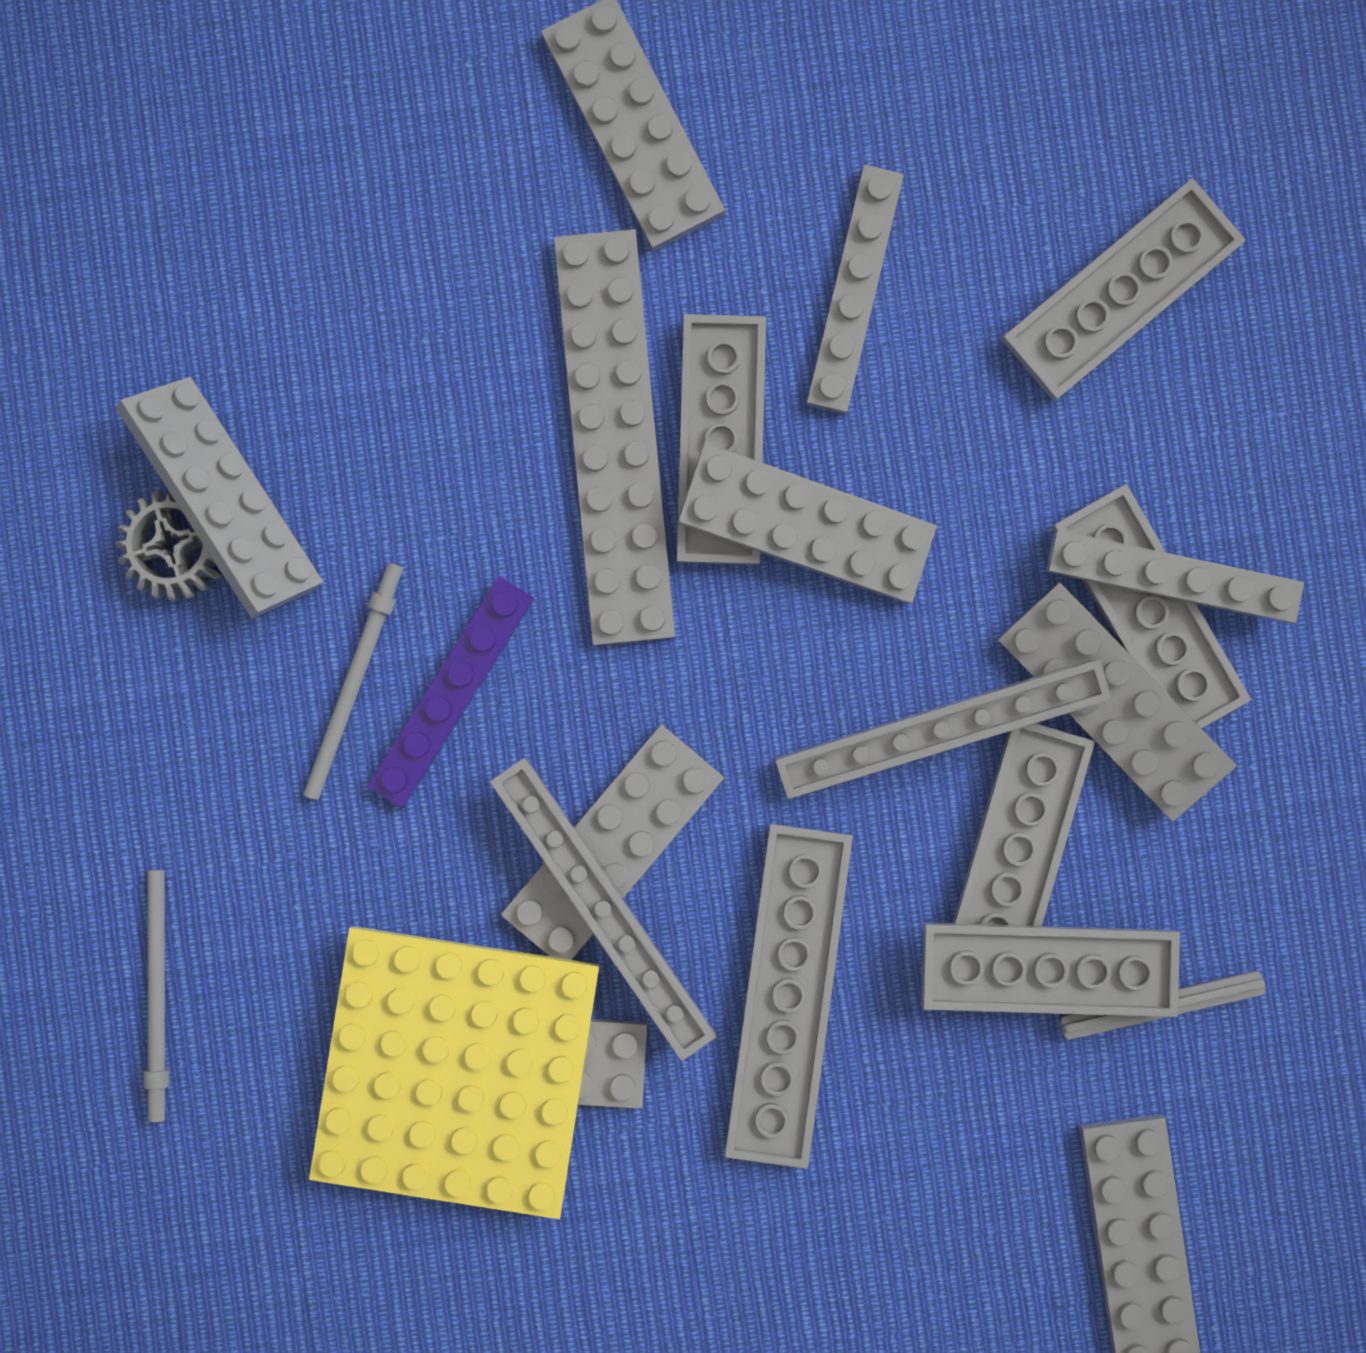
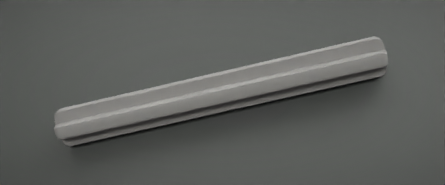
(1189, 999)

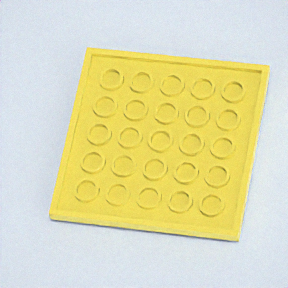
(454, 1072)

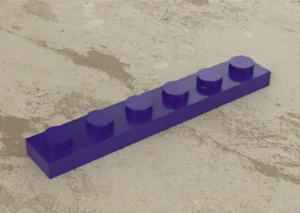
(450, 692)

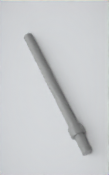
(381, 605)
(156, 1076)

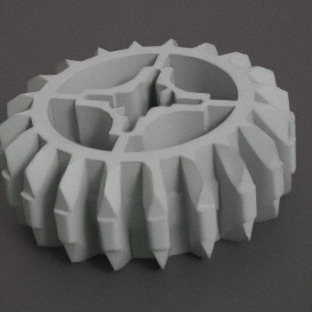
(140, 552)

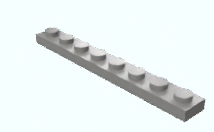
(944, 728)
(603, 909)

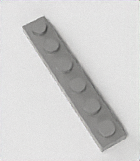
(855, 289)
(1175, 577)

